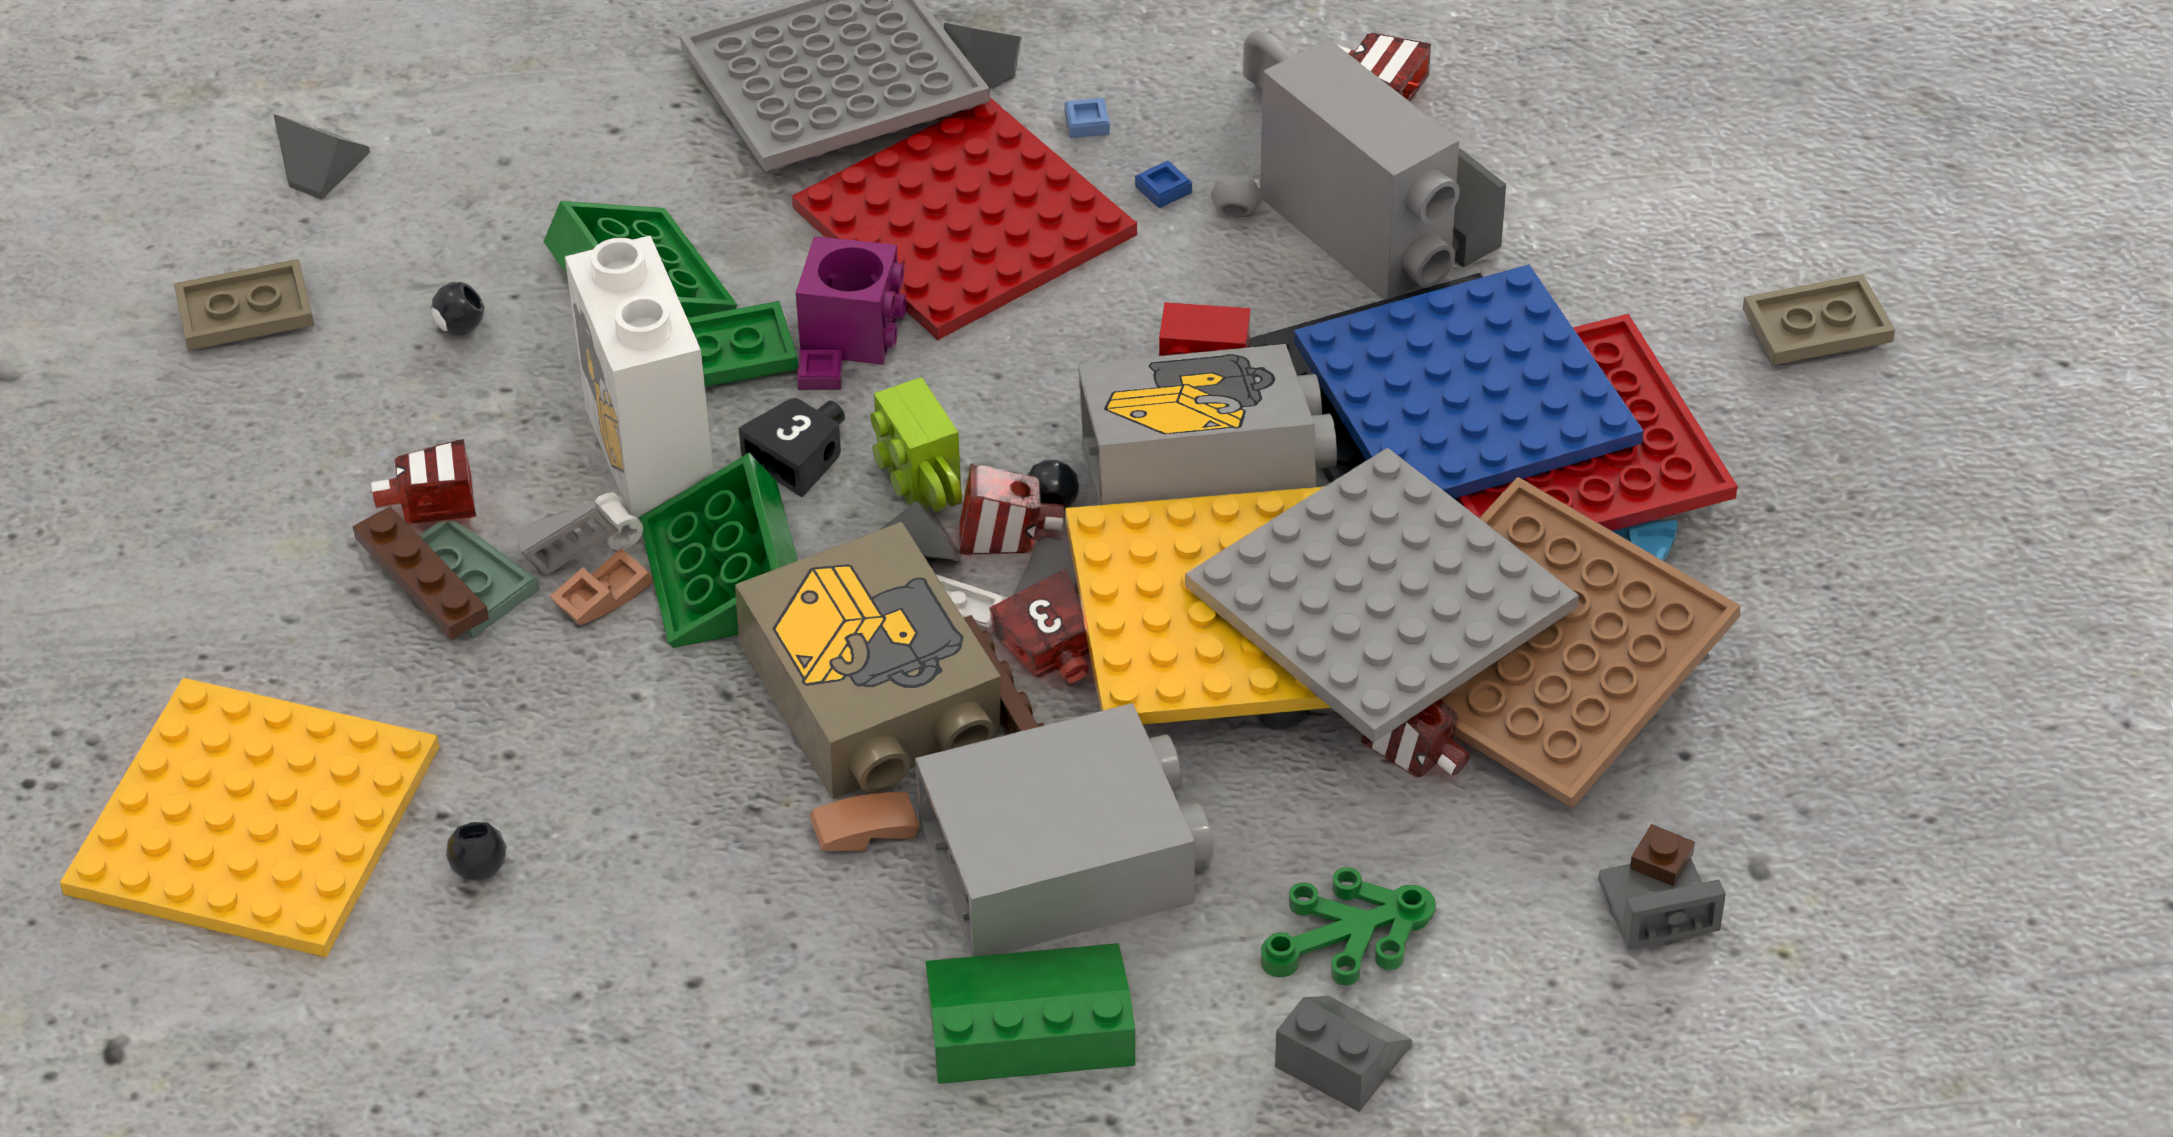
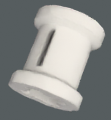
(629, 526)

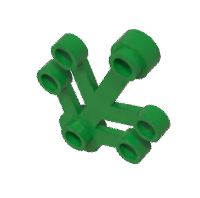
(1350, 924)

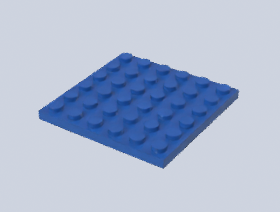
(1470, 383)

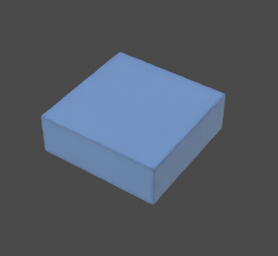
(1087, 118)

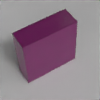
(820, 369)

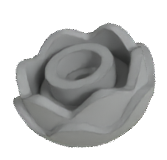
(1236, 197)

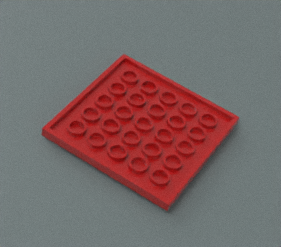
(973, 214)
(1662, 476)

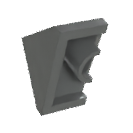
(989, 52)
(315, 157)
(927, 532)

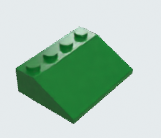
(584, 225)
(710, 541)
(1030, 1013)

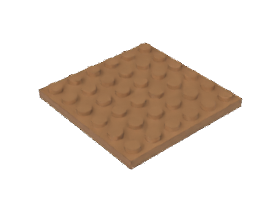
(1599, 674)

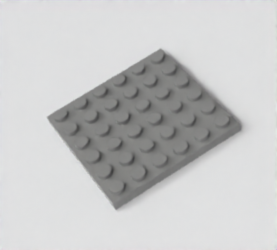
(831, 74)
(1381, 593)

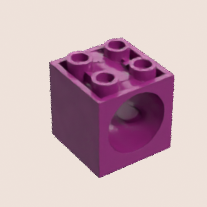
(850, 298)

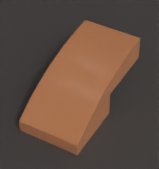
(606, 589)
(855, 820)

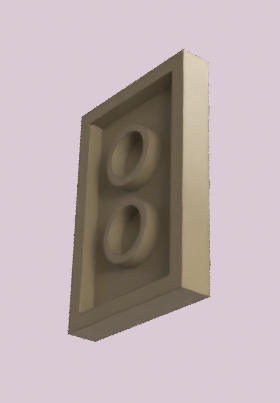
(243, 304)
(1818, 319)

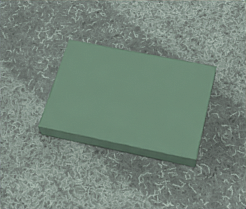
(483, 568)

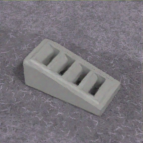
(544, 540)

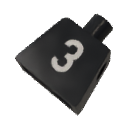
(794, 442)

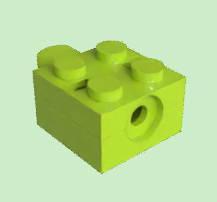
(917, 445)

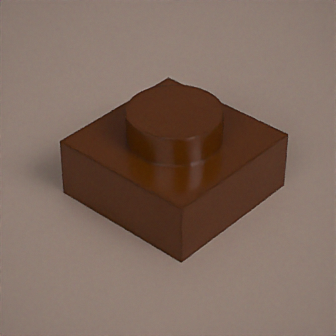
(1662, 855)

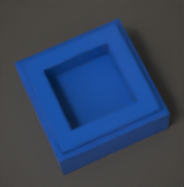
(1163, 184)

